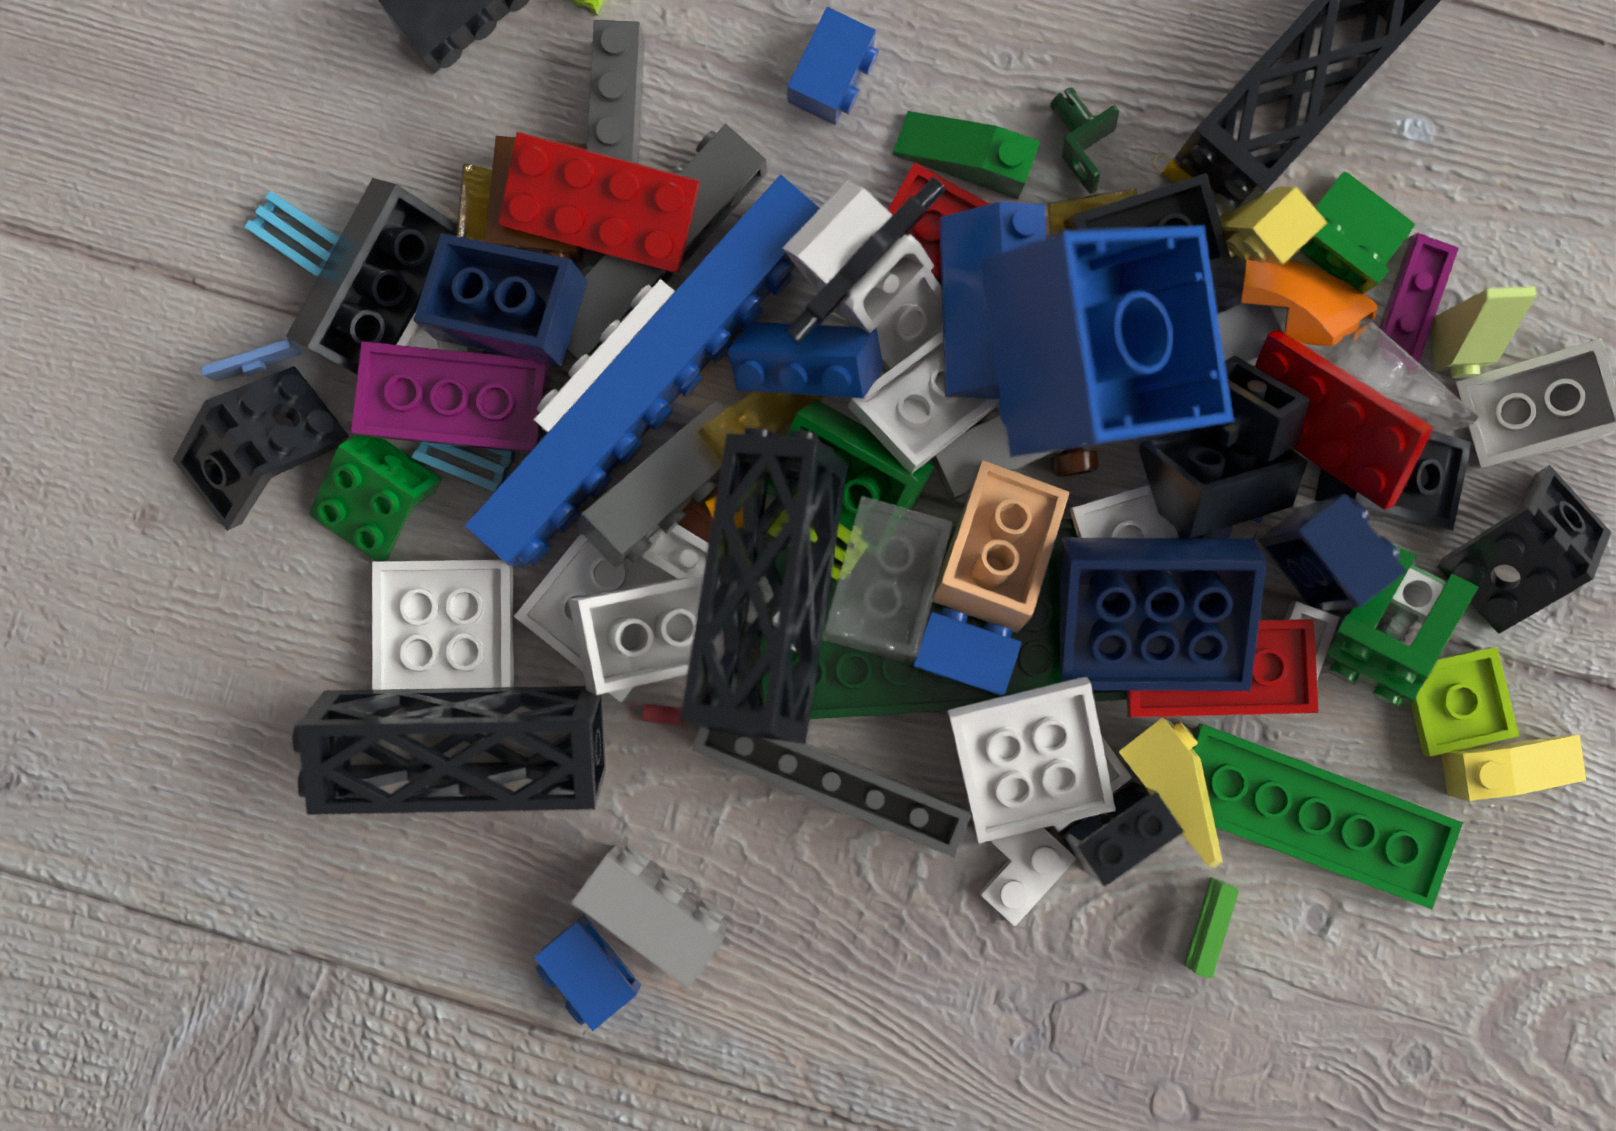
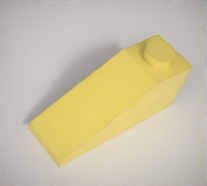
(1170, 766)
(1513, 767)

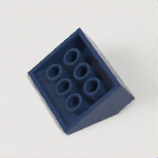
(1160, 612)

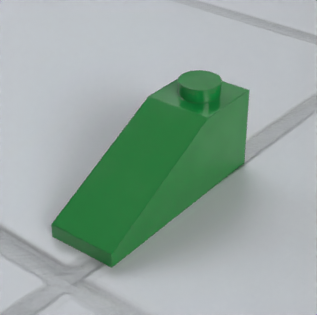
(968, 151)

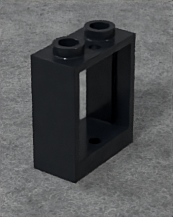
(1132, 834)

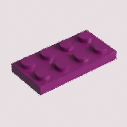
(448, 397)

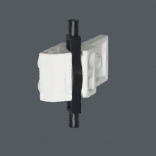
(870, 270)

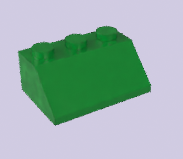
(871, 467)

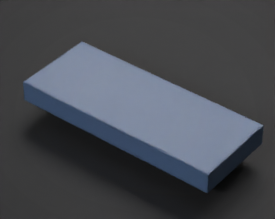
(251, 361)

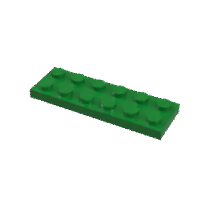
(1325, 818)

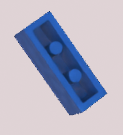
(825, 363)

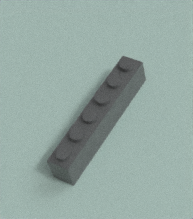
(727, 175)
(842, 787)

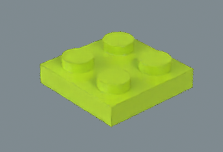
(1464, 703)

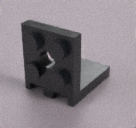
(240, 446)
(1548, 540)

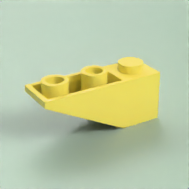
(1271, 226)

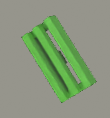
(1211, 927)

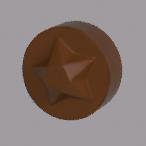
(1075, 462)

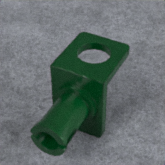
(1084, 133)

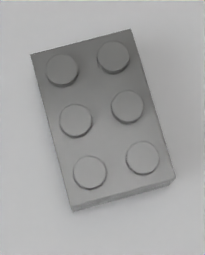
(652, 914)

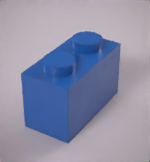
(832, 65)
(967, 652)
(586, 973)

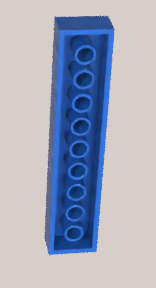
(644, 380)

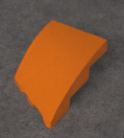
(1318, 303)

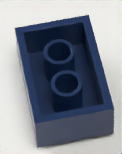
(501, 299)
(1333, 554)

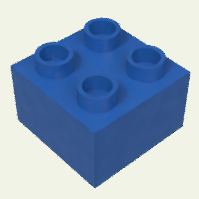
(1105, 337)

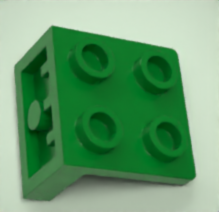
(1358, 234)
(371, 494)

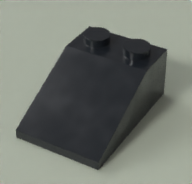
(1430, 492)

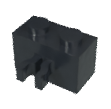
(1264, 412)

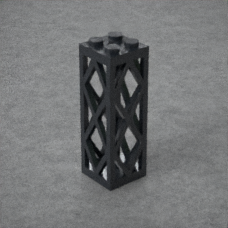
(1230, 166)
(800, 600)
(340, 729)

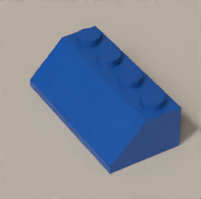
(963, 242)

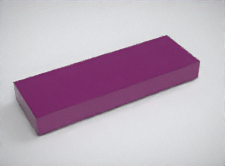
(1417, 292)

